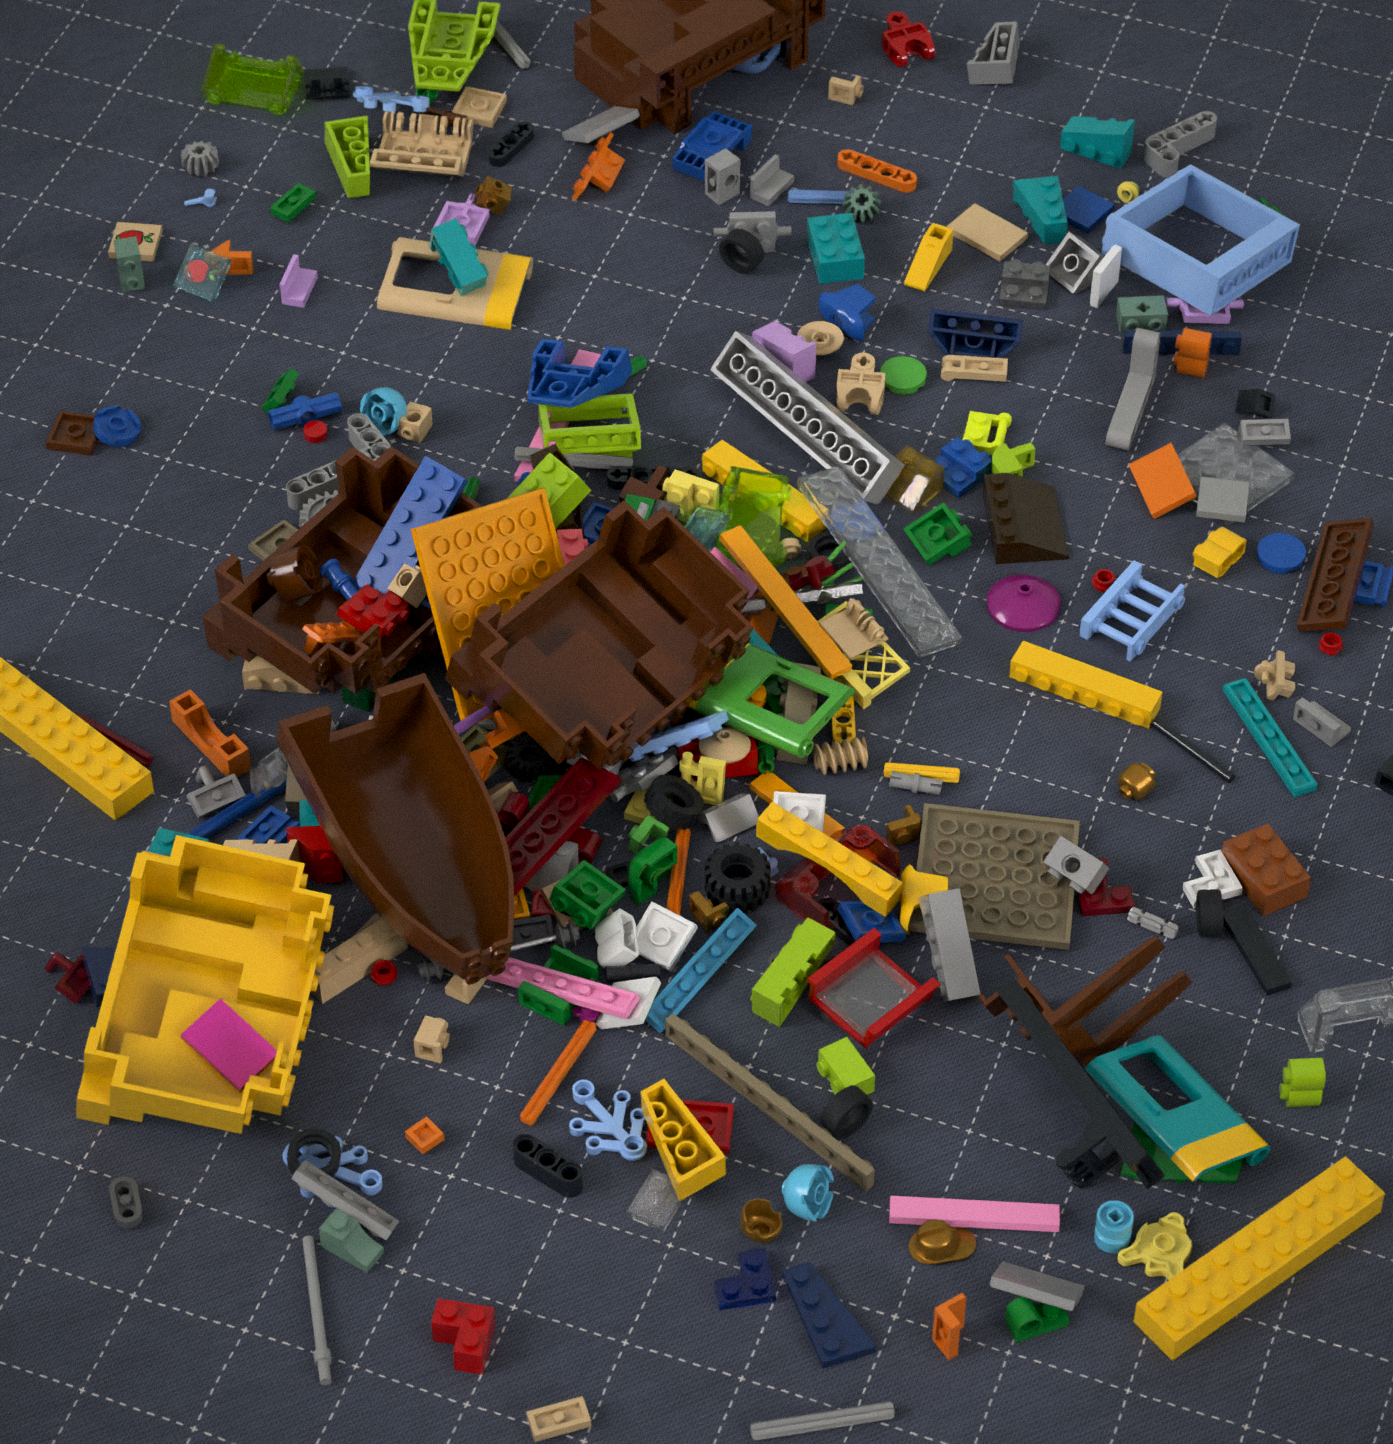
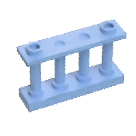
(1120, 593)

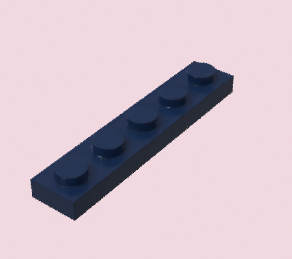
(1221, 343)

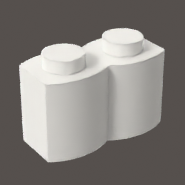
(616, 939)

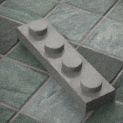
(341, 1197)

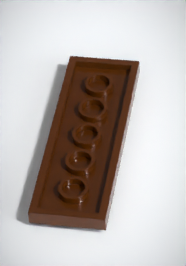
(1335, 575)

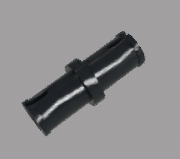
(631, 972)

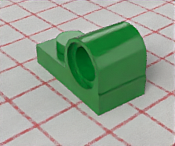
(1031, 1320)

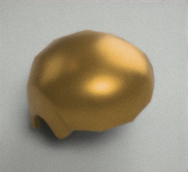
(760, 1221)

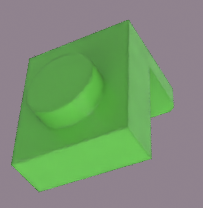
(641, 833)

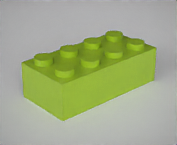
(561, 484)

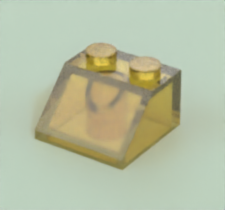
(917, 481)

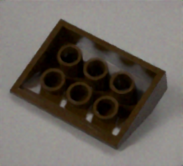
(1023, 519)

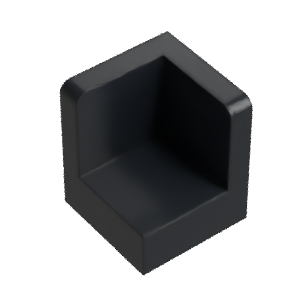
(1255, 402)

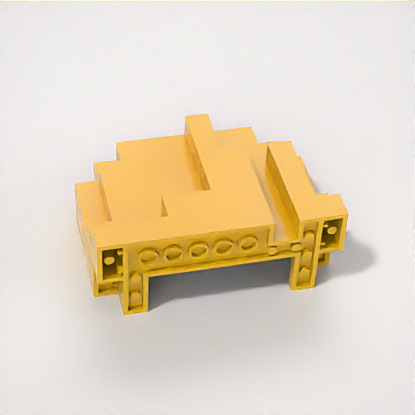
(194, 933)

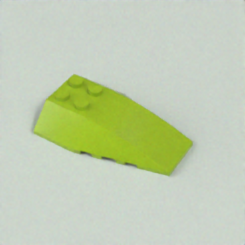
(447, 43)

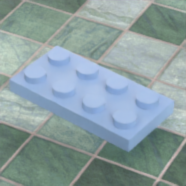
(681, 735)

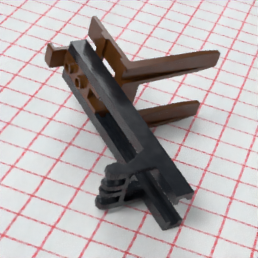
(1067, 1042)

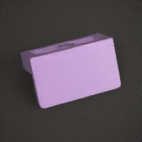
(297, 284)

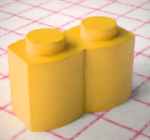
(1219, 552)

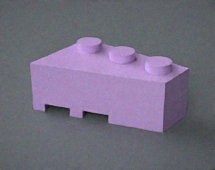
(788, 348)

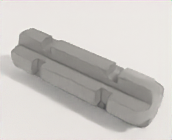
(1153, 922)

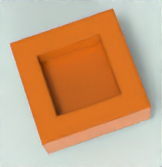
(424, 1135)

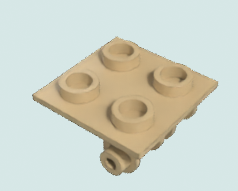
(854, 630)

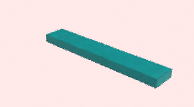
(1270, 737)

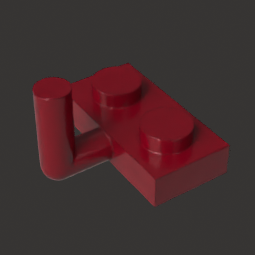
(809, 573)
(1106, 899)
(75, 980)

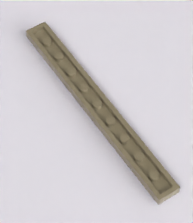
(769, 1102)

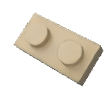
(558, 1419)

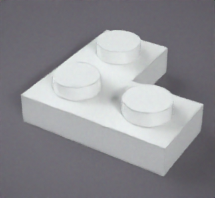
(1216, 875)

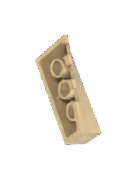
(356, 957)

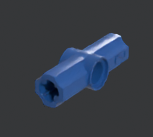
(304, 410)

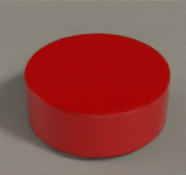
(315, 431)

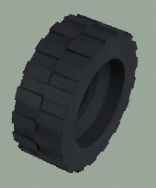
(679, 791)

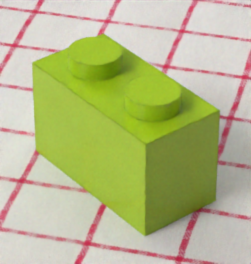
(845, 1067)

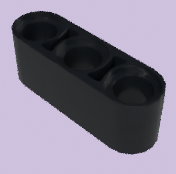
(532, 1157)

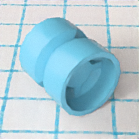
(1113, 1226)

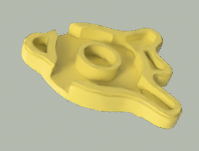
(1160, 1246)

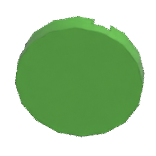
(904, 374)

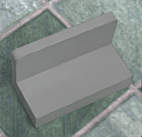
(769, 182)
(1264, 431)
(1320, 722)
(730, 817)

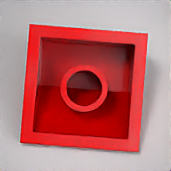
(316, 853)

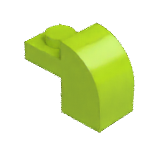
(1013, 460)

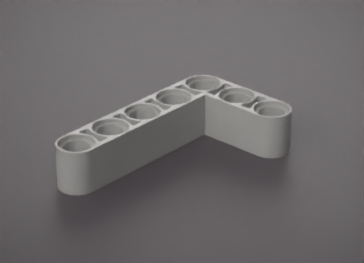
(1136, 389)
(364, 438)

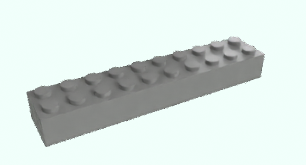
(806, 416)

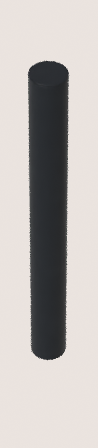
(1193, 750)

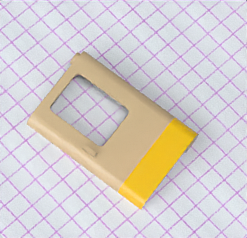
(486, 306)

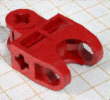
(906, 39)

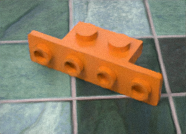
(602, 168)
(329, 632)

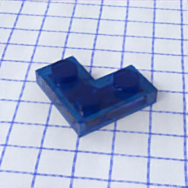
(752, 1287)

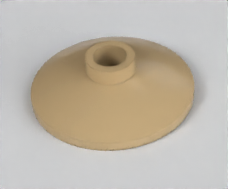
(825, 335)
(725, 745)

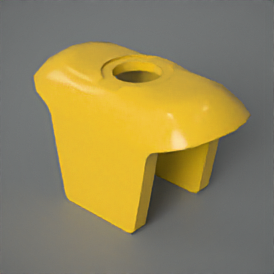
(916, 885)

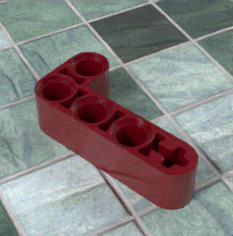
(518, 806)

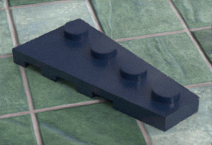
(827, 1321)

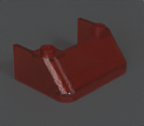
(803, 879)

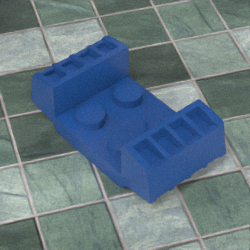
(708, 138)

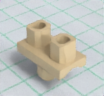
(1274, 675)

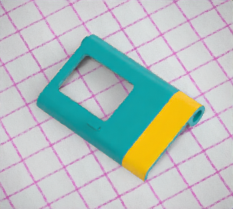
(1192, 1135)

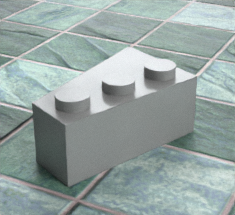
(997, 57)

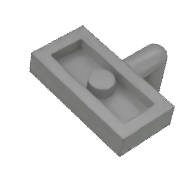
(214, 794)

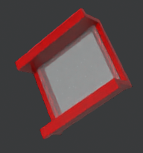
(866, 990)

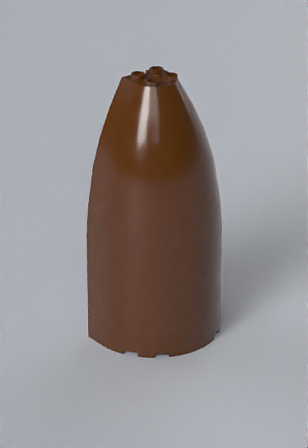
(411, 824)

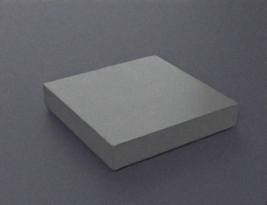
(1222, 499)

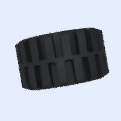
(741, 862)

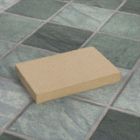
(987, 232)

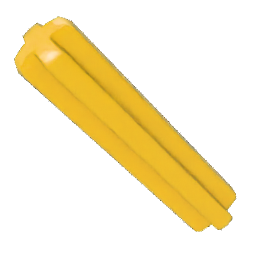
(947, 774)

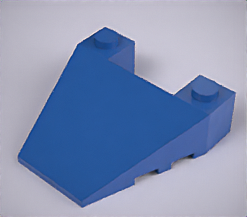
(569, 385)

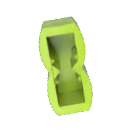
(1303, 1082)

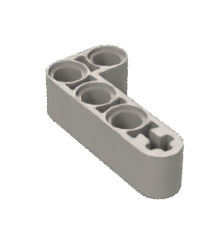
(1164, 147)

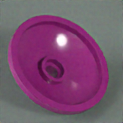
(1023, 603)

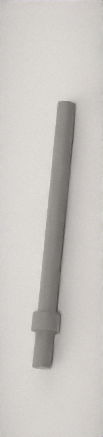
(322, 1354)

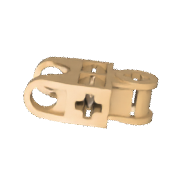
(860, 384)

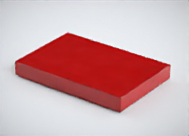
(714, 1118)

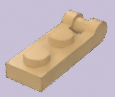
(974, 368)

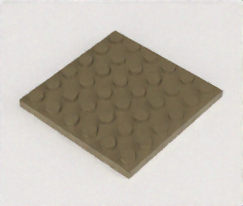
(1000, 873)

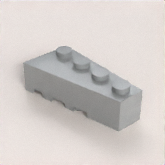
(949, 944)

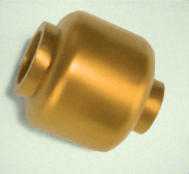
(1136, 781)

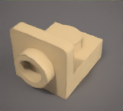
(844, 90)

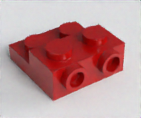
(372, 607)

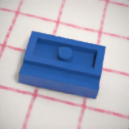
(1374, 584)
(269, 826)

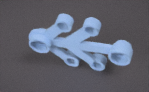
(389, 100)
(609, 1125)
(362, 1180)

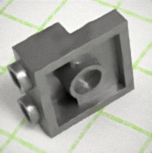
(1024, 284)

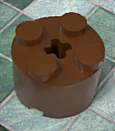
(295, 573)

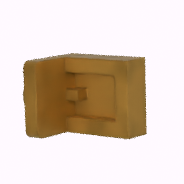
(905, 829)

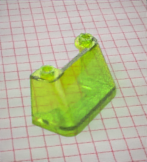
(251, 81)
(756, 504)

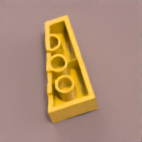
(682, 1142)

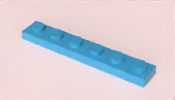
(699, 968)

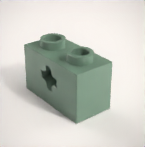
(129, 264)
(1142, 312)

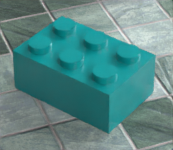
(835, 248)

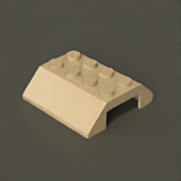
(426, 149)

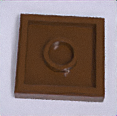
(73, 434)

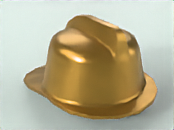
(940, 1243)

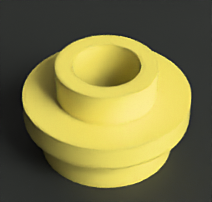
(1129, 186)

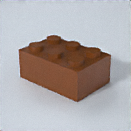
(1266, 869)

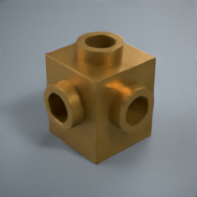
(493, 195)

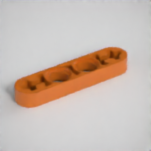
(854, 161)

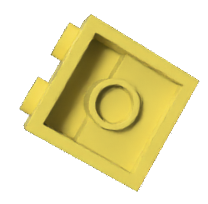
(690, 493)

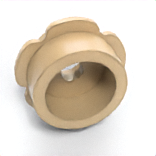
(792, 546)

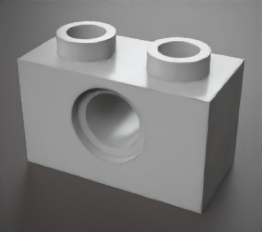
(722, 176)
(1064, 855)

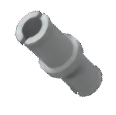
(915, 783)

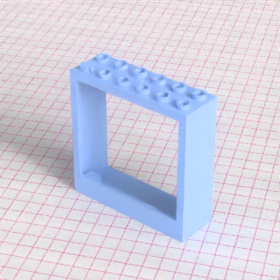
(1209, 287)

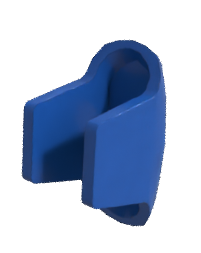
(847, 310)

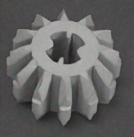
(199, 158)

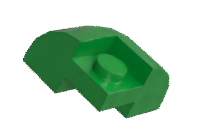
(650, 867)

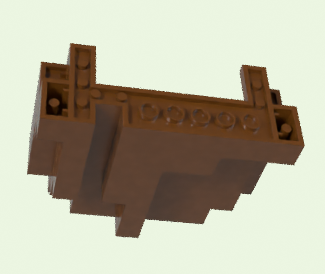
(660, 50)
(257, 622)
(610, 641)

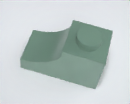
(347, 1240)

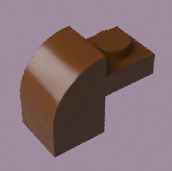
(651, 490)

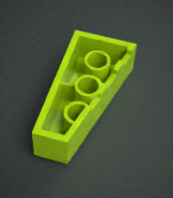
(349, 152)
(788, 974)

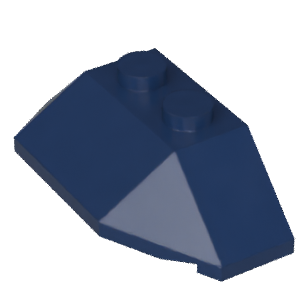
(974, 333)

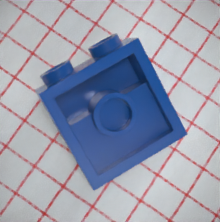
(963, 466)

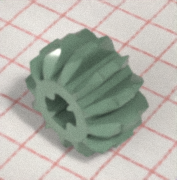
(870, 201)

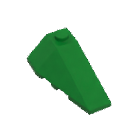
(1224, 1174)

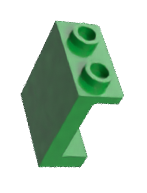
(547, 1003)

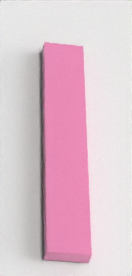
(570, 988)
(975, 1213)

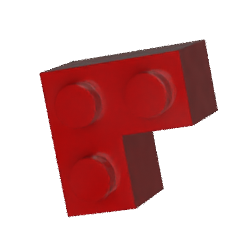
(468, 1328)

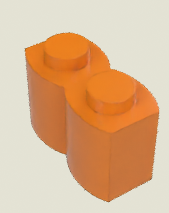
(1193, 352)

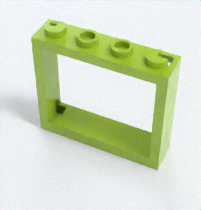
(592, 437)

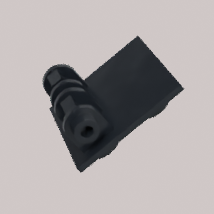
(327, 83)

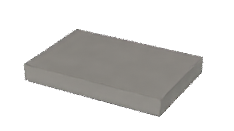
(601, 124)
(1037, 1286)

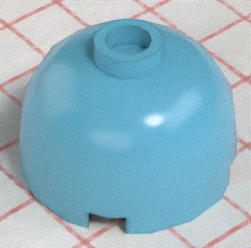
(384, 409)
(808, 1191)

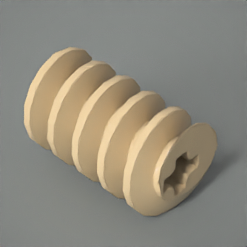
(840, 755)

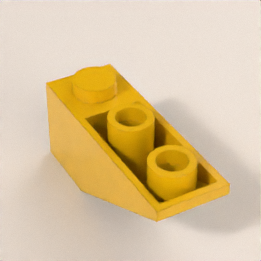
(930, 256)

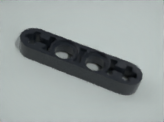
(635, 471)

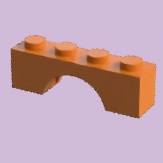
(225, 752)

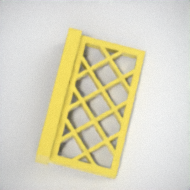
(863, 693)

